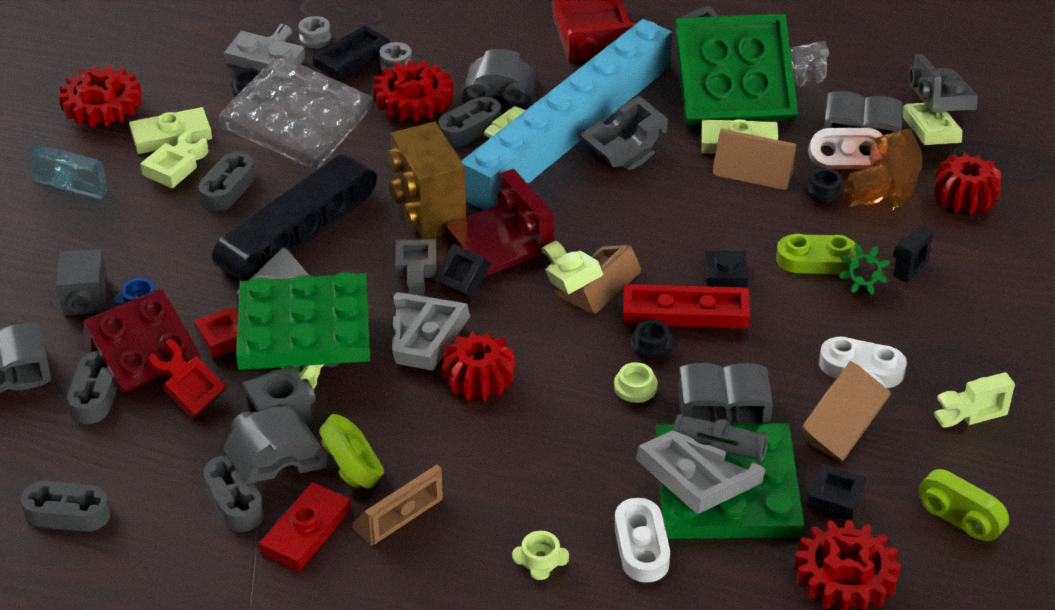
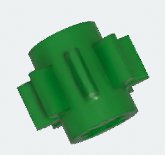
(874, 274)

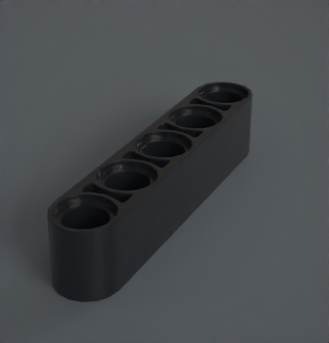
(295, 216)

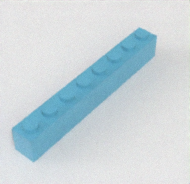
(573, 106)

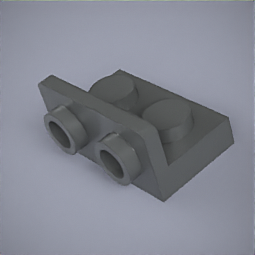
(940, 88)

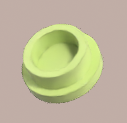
(635, 383)

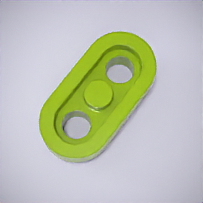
(814, 253)
(351, 452)
(963, 505)

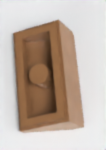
(754, 159)
(618, 268)
(845, 412)
(400, 507)

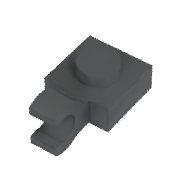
(415, 262)

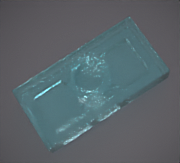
(68, 171)

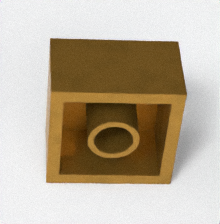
(426, 179)

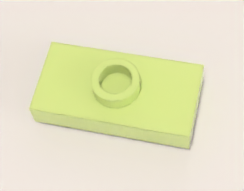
(931, 126)
(711, 128)
(155, 131)

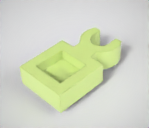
(174, 163)
(981, 401)

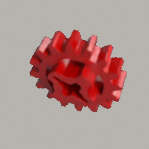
(413, 90)
(100, 96)
(847, 566)

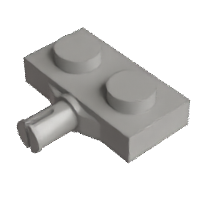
(257, 51)

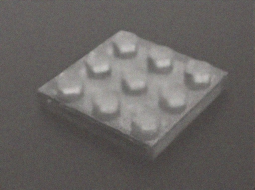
(296, 112)

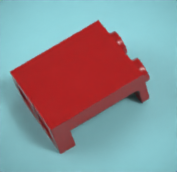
(589, 25)

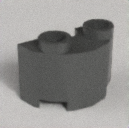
(503, 75)
(629, 136)
(270, 441)

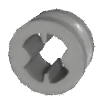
(314, 32)
(393, 53)

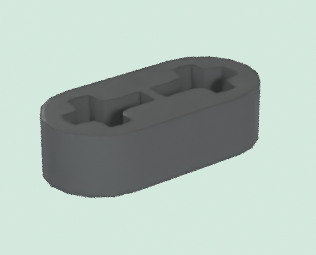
(469, 120)
(233, 174)
(85, 386)
(225, 496)
(65, 506)

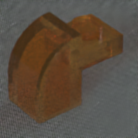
(893, 174)

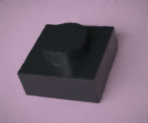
(912, 253)
(726, 269)
(462, 271)
(836, 492)

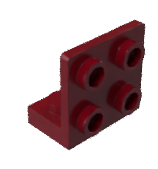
(509, 230)
(134, 332)

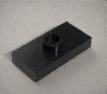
(350, 52)

